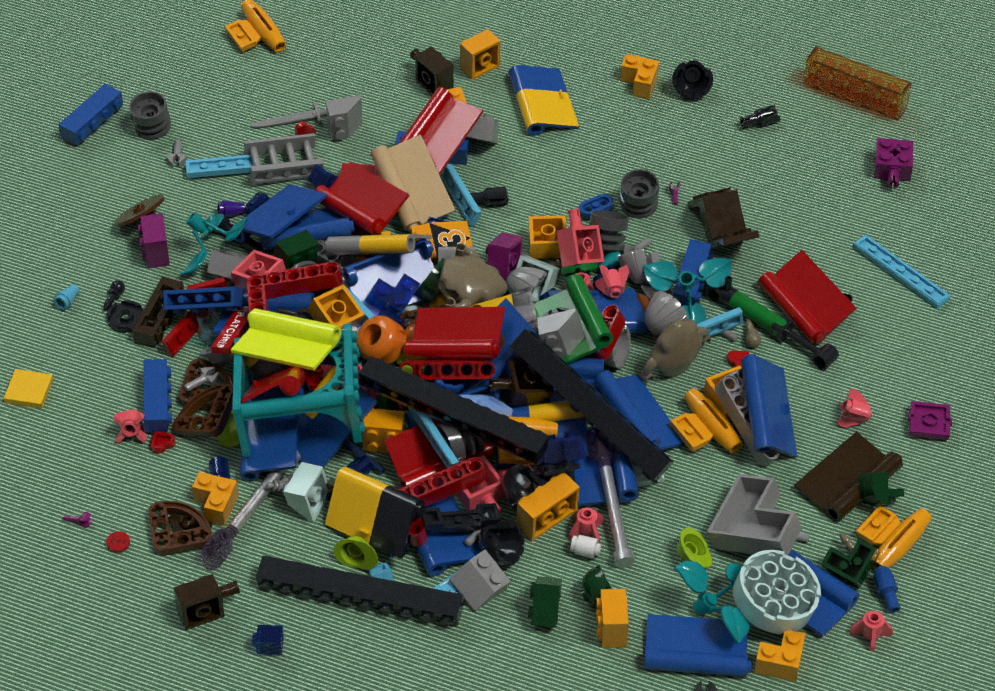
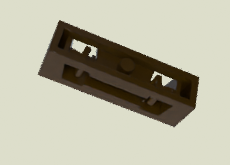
(148, 333)

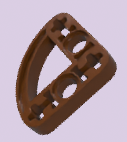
(190, 375)
(213, 424)
(171, 539)

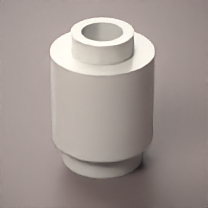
(585, 546)

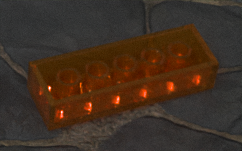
(857, 83)

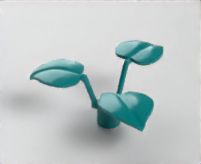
(203, 226)
(663, 273)
(696, 578)

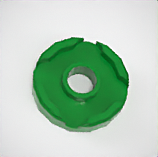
(585, 267)

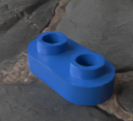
(601, 202)

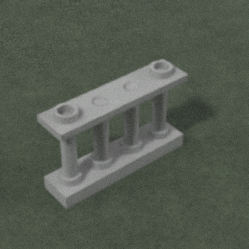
(286, 170)

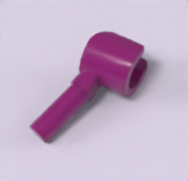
(674, 191)
(83, 521)

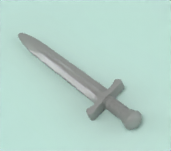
(312, 114)

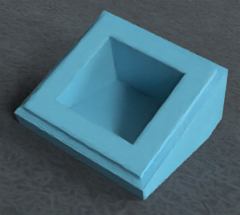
(381, 571)

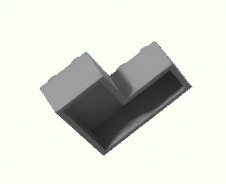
(749, 519)

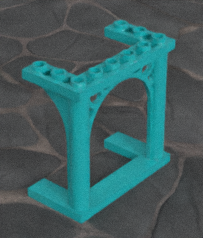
(336, 403)

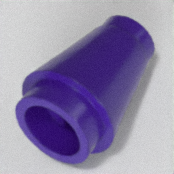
(230, 208)

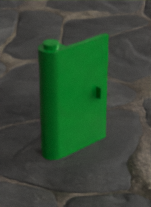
(579, 298)

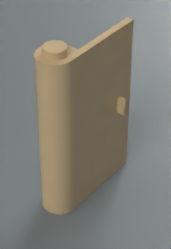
(414, 172)

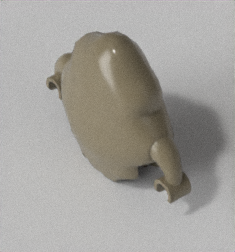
(469, 279)
(675, 349)

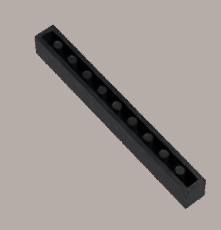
(591, 404)
(453, 410)
(360, 590)

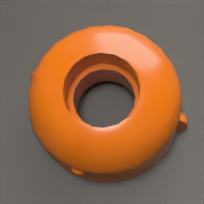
(390, 343)

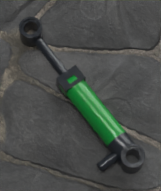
(778, 326)

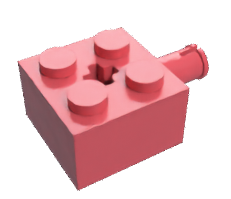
(579, 242)
(255, 264)
(485, 492)

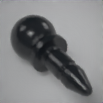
(116, 289)

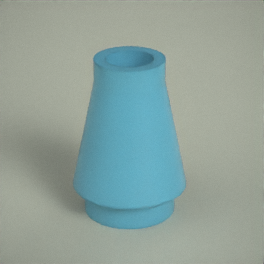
(65, 297)

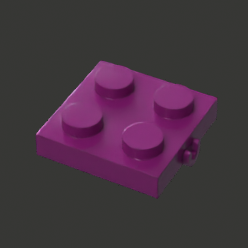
(929, 420)

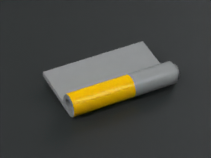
(372, 244)

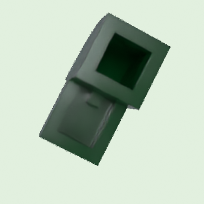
(429, 287)
(875, 488)

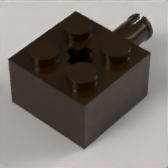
(432, 69)
(522, 385)
(202, 600)

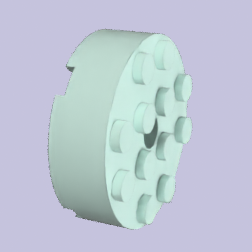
(776, 591)

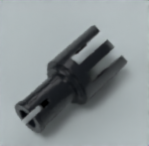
(761, 117)
(492, 196)

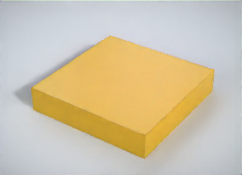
(28, 388)

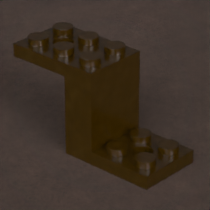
(722, 217)

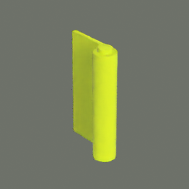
(287, 339)

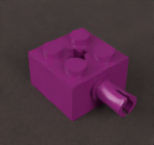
(893, 160)
(153, 240)
(504, 253)

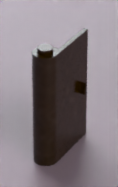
(835, 480)

